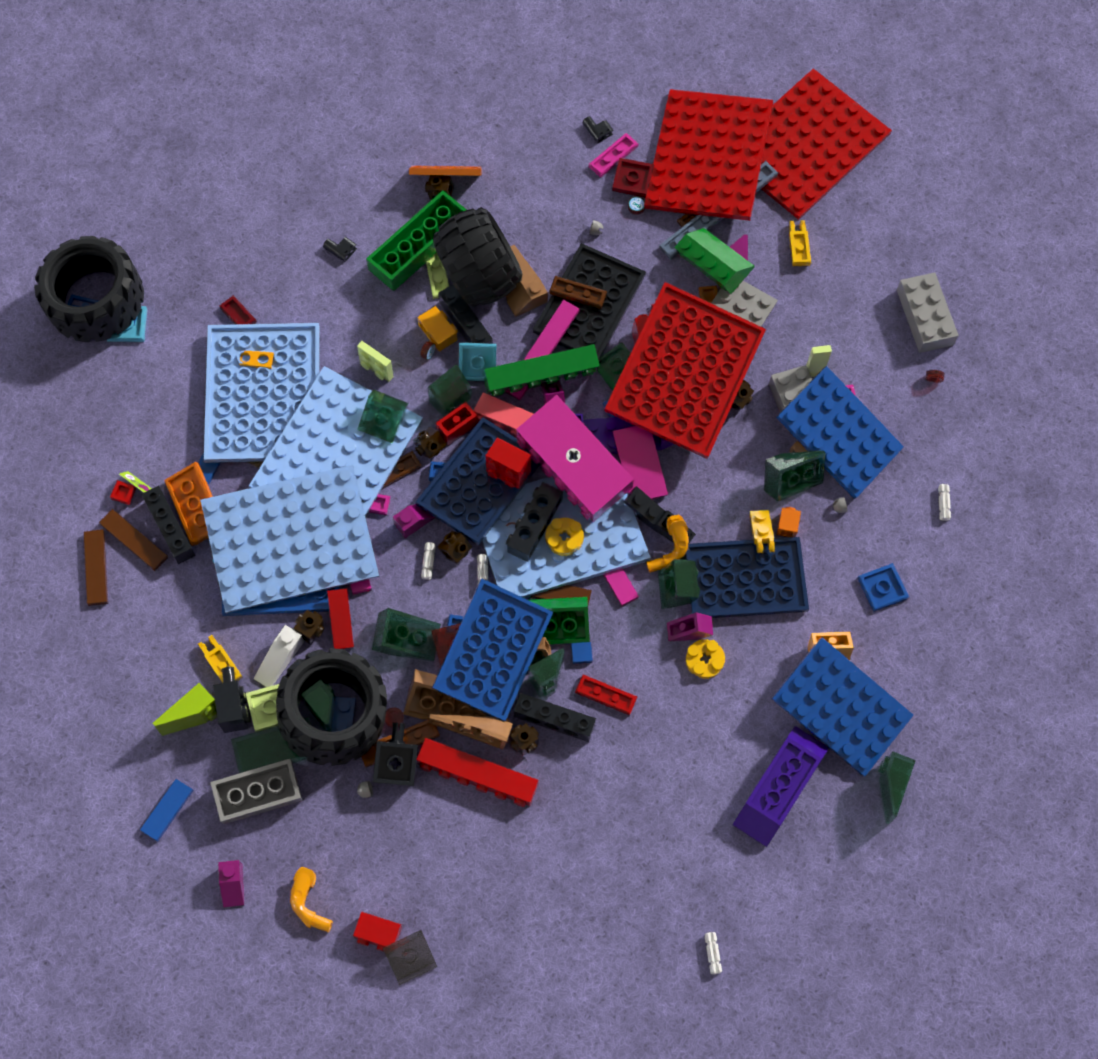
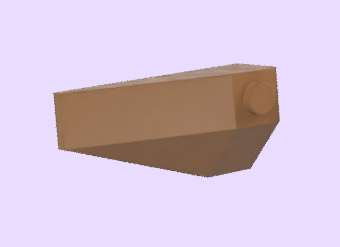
(528, 292)
(424, 700)
(480, 728)

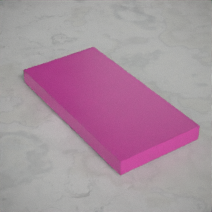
(640, 460)

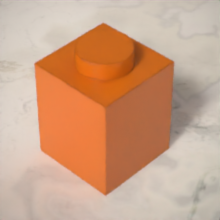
(788, 522)

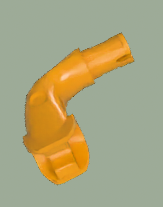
(678, 529)
(303, 881)

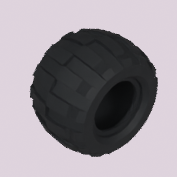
(477, 257)

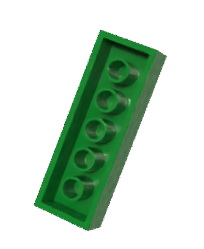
(412, 243)
(541, 369)

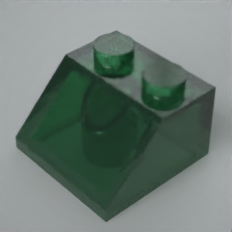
(449, 391)
(382, 416)
(678, 583)
(546, 673)
(321, 703)

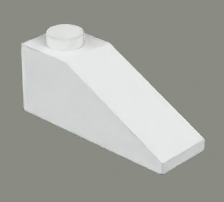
(279, 656)

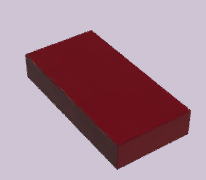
(237, 312)

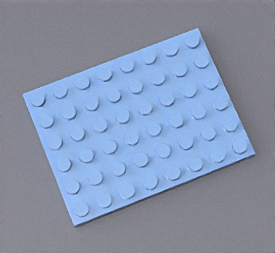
(249, 404)
(326, 437)
(289, 538)
(608, 545)

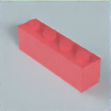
(501, 413)

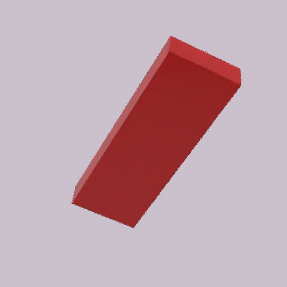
(340, 618)
(606, 694)

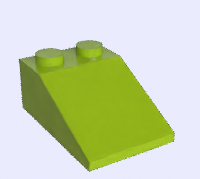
(189, 711)

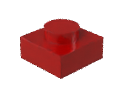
(123, 492)

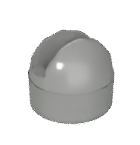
(595, 227)
(840, 506)
(365, 789)

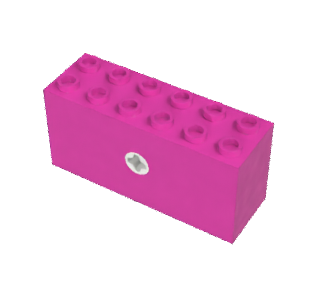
(556, 437)

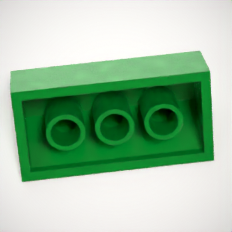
(714, 259)
(569, 620)

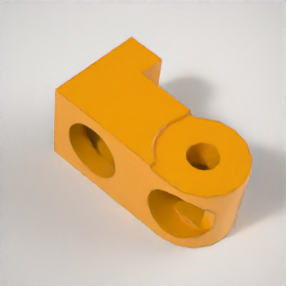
(254, 356)

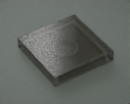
(410, 957)

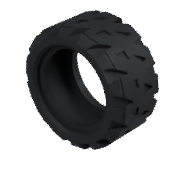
(75, 260)
(331, 667)

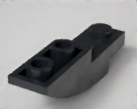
(651, 513)

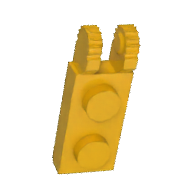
(799, 244)
(762, 530)
(219, 659)

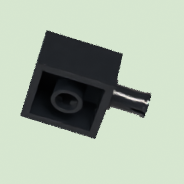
(230, 703)
(387, 752)

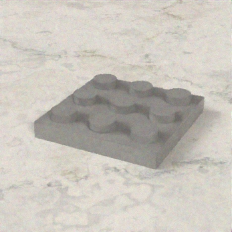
(746, 303)

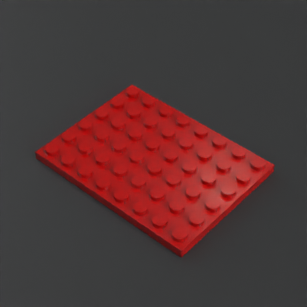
(816, 141)
(709, 154)
(685, 370)

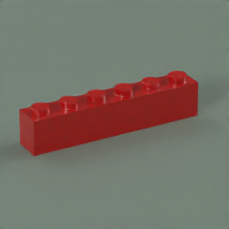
(477, 772)

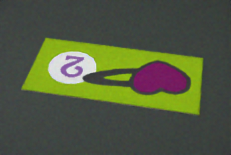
(135, 481)

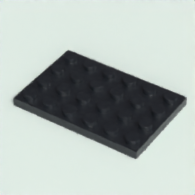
(595, 324)

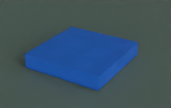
(883, 587)

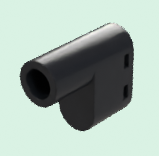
(598, 130)
(342, 249)

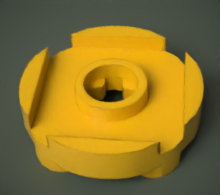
(560, 526)
(698, 667)

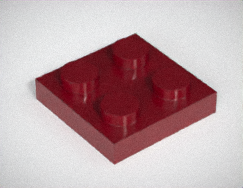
(632, 177)

